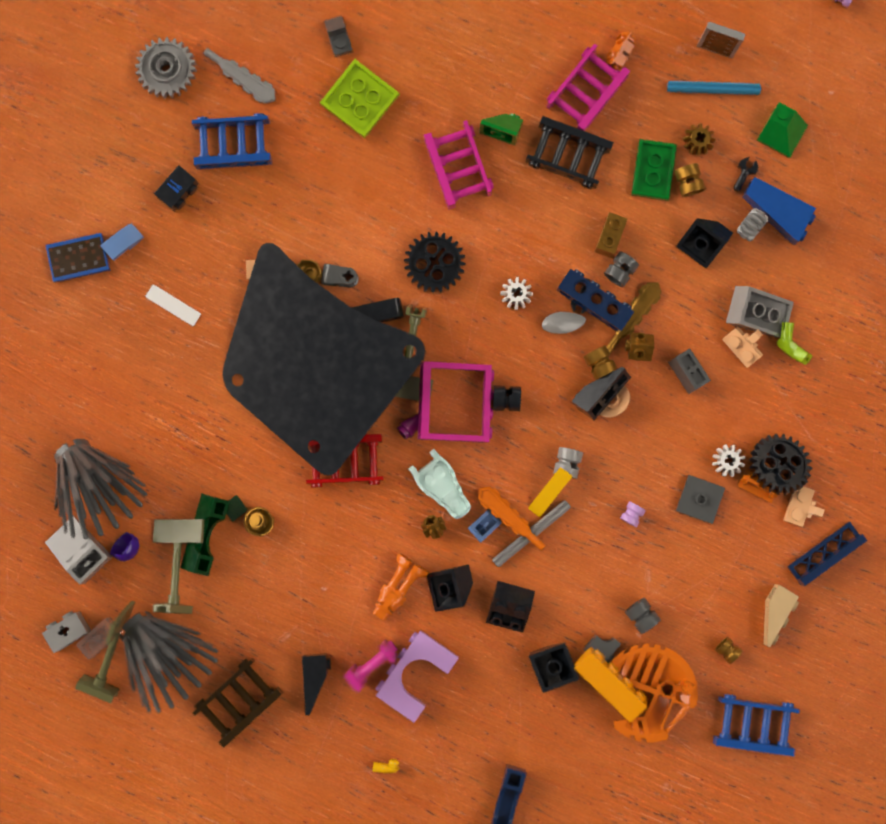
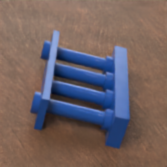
(223, 159)
(744, 741)

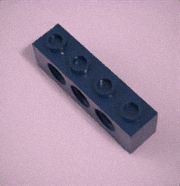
(567, 289)

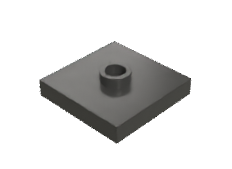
(700, 499)

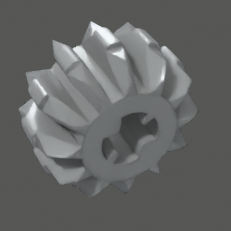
(752, 224)

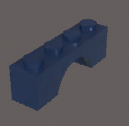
(508, 795)

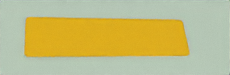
(550, 492)

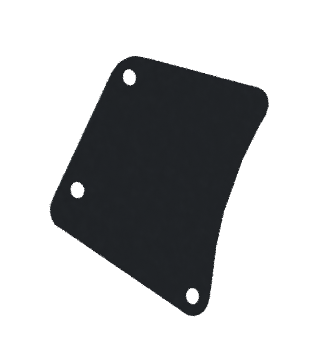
(313, 362)

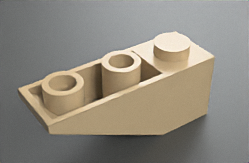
(777, 609)

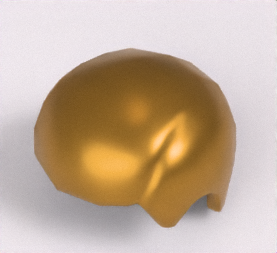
(311, 268)
(258, 521)

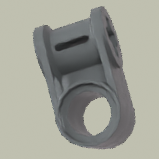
(335, 276)

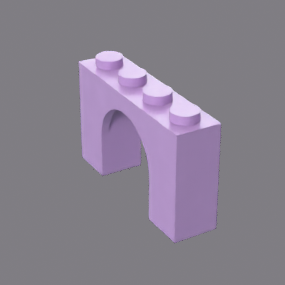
(392, 689)

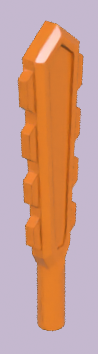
(500, 508)

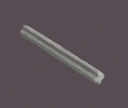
(536, 529)

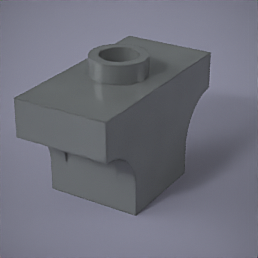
(606, 647)

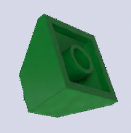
(502, 127)
(783, 130)

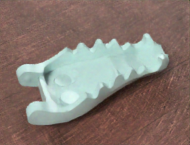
(440, 483)

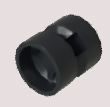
(507, 398)

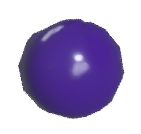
(125, 547)

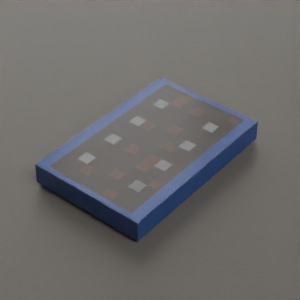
(77, 257)

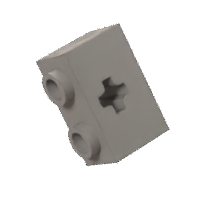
(77, 628)

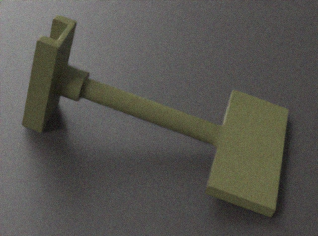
(411, 387)
(176, 532)
(97, 686)

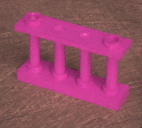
(594, 105)
(445, 178)
(357, 675)

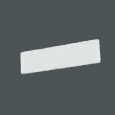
(173, 305)

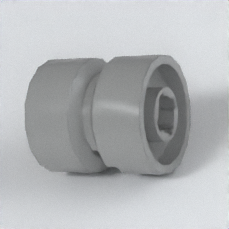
(568, 461)

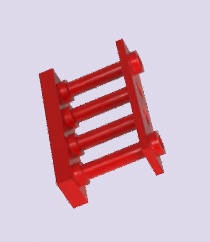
(372, 442)

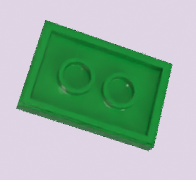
(653, 169)

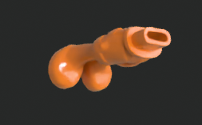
(391, 597)

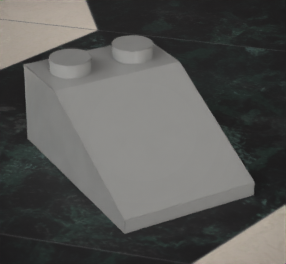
(758, 310)

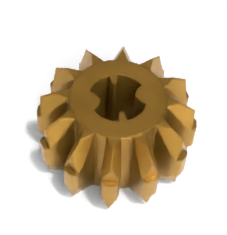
(699, 132)

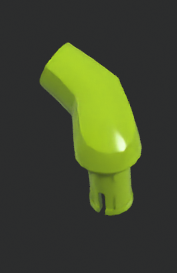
(789, 347)

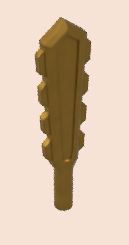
(641, 305)

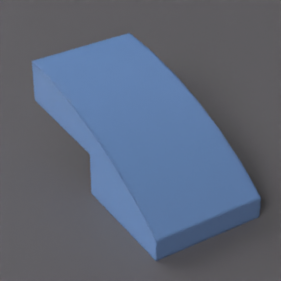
(122, 241)

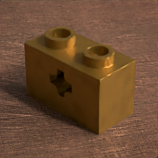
(611, 235)

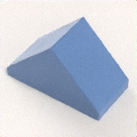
(484, 526)

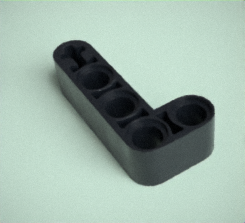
(383, 310)

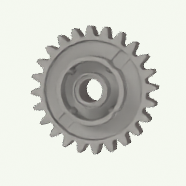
(165, 81)

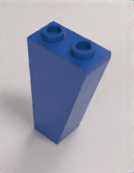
(784, 211)

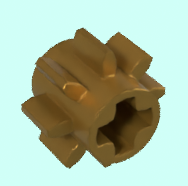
(433, 526)

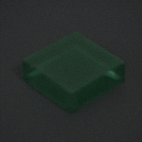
(236, 508)

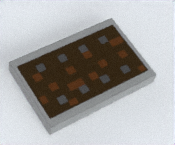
(721, 40)

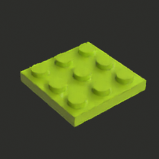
(359, 98)

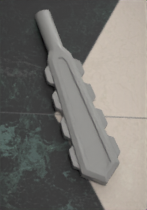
(251, 84)

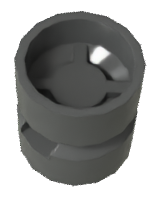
(617, 274)
(642, 615)

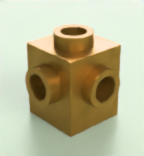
(640, 346)

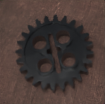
(420, 253)
(772, 476)

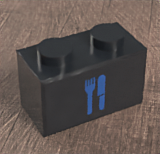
(177, 189)

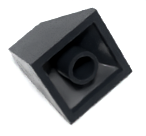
(704, 240)
(450, 587)

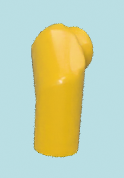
(392, 767)

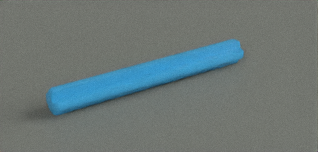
(714, 87)

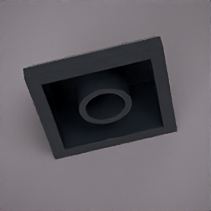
(553, 666)

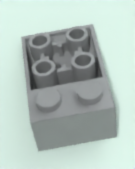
(78, 556)

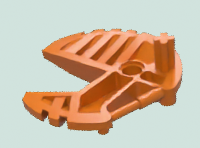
(650, 670)

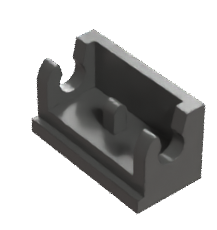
(689, 371)

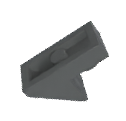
(338, 36)

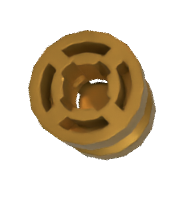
(729, 650)

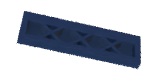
(830, 560)

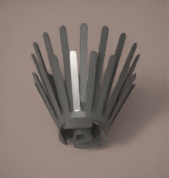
(83, 468)
(151, 641)

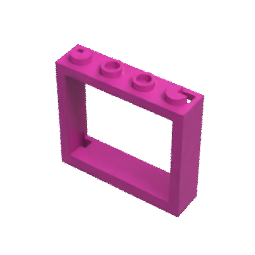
(424, 402)

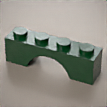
(198, 555)

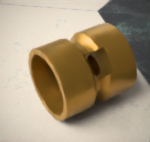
(689, 173)
(600, 362)

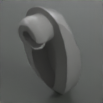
(563, 322)

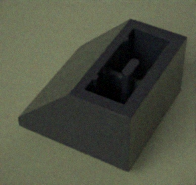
(510, 606)

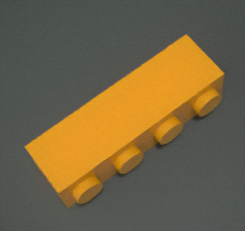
(611, 684)

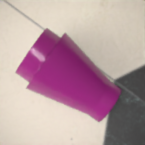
(408, 427)

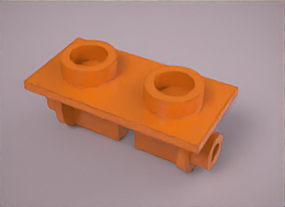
(624, 43)
(749, 484)

